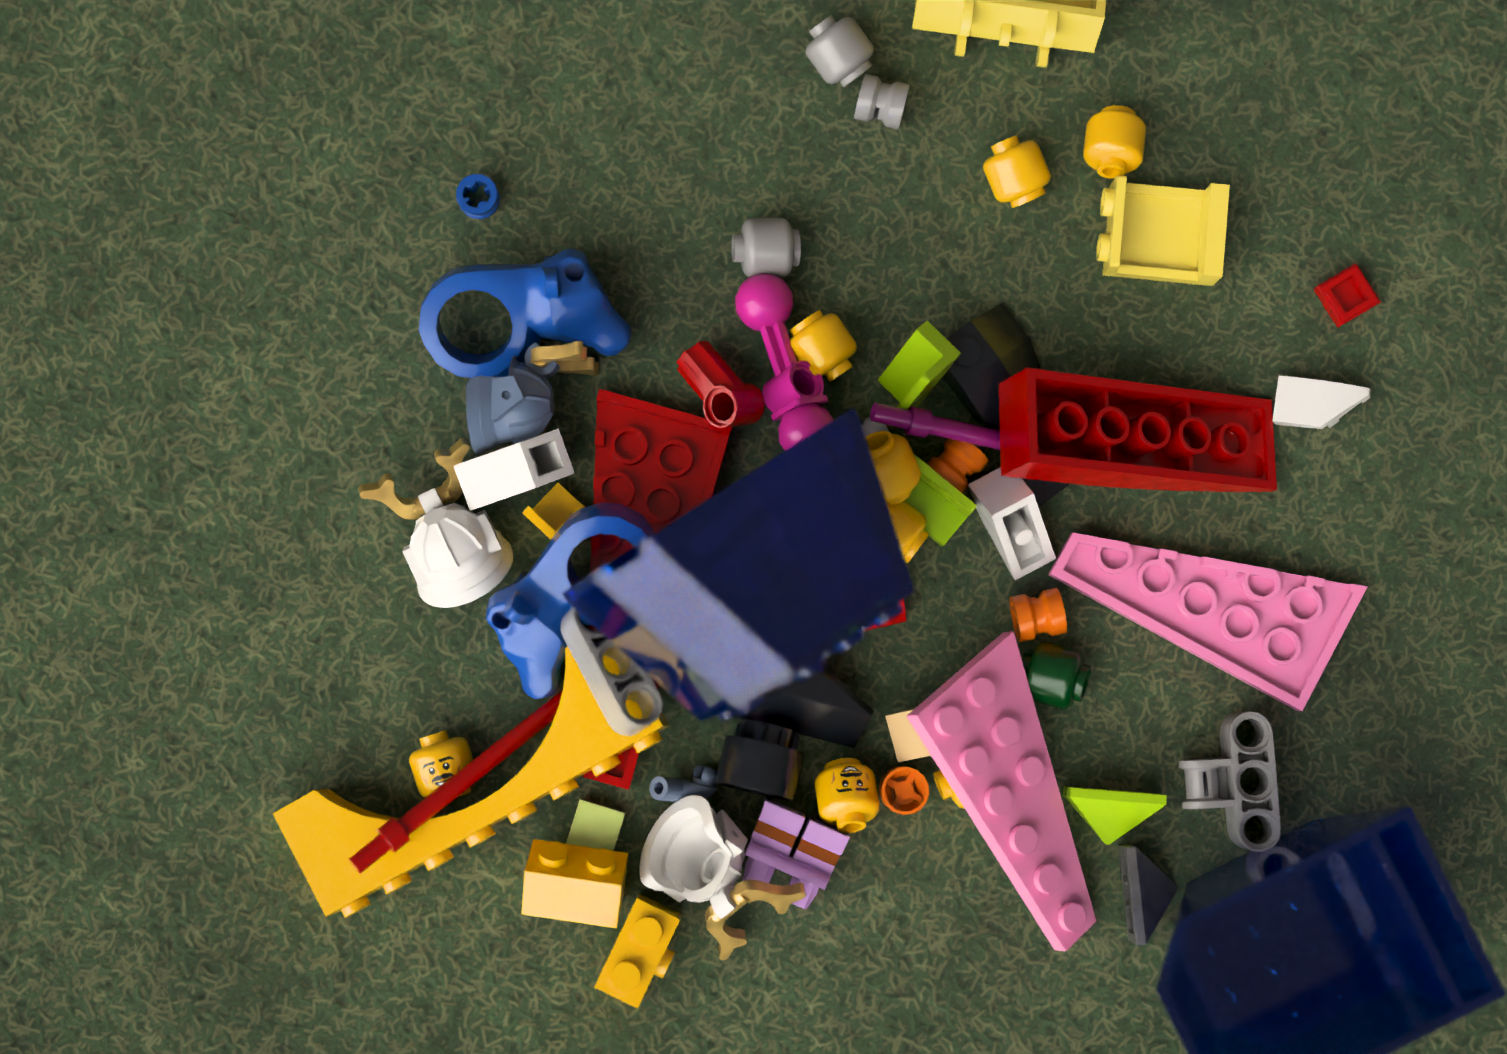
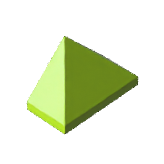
(1113, 811)

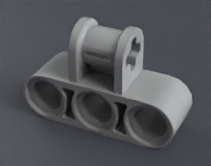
(608, 688)
(1217, 781)

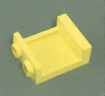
(1163, 232)

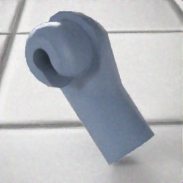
(673, 789)

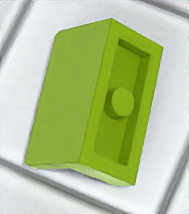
(918, 366)
(940, 504)

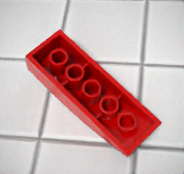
(1133, 434)

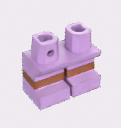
(813, 856)

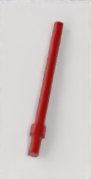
(396, 833)

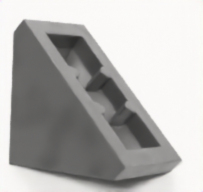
(1145, 893)

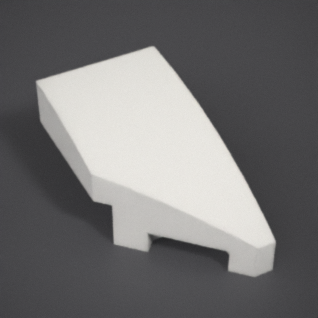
(1314, 401)

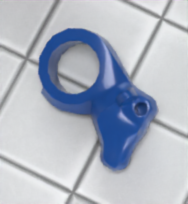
(544, 300)
(532, 607)

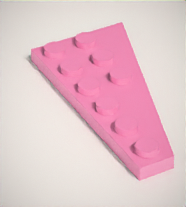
(1237, 616)
(998, 764)

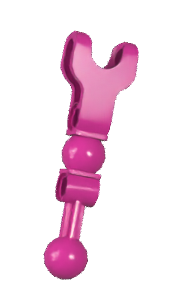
(794, 392)

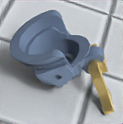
(522, 402)

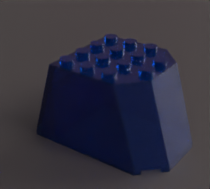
(757, 578)
(1324, 945)

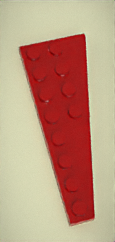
(657, 466)

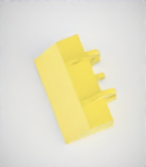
(1033, 22)

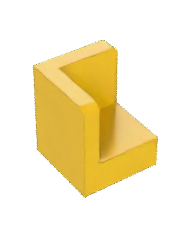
(553, 510)

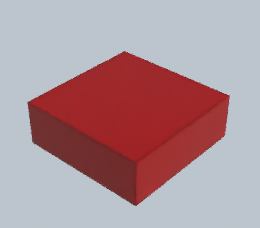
(1347, 295)

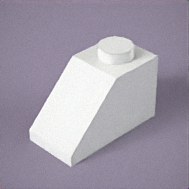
(1013, 522)

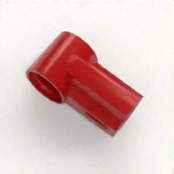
(724, 396)

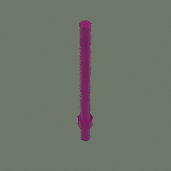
(921, 422)

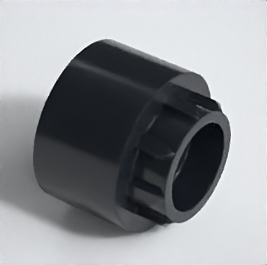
(761, 760)

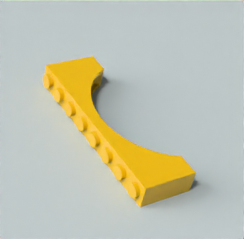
(329, 829)

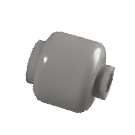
(839, 50)
(767, 247)

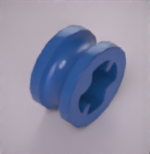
(471, 184)

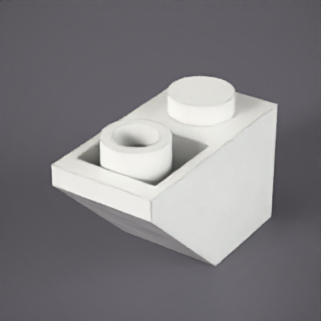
(514, 469)

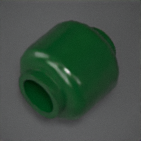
(1056, 674)

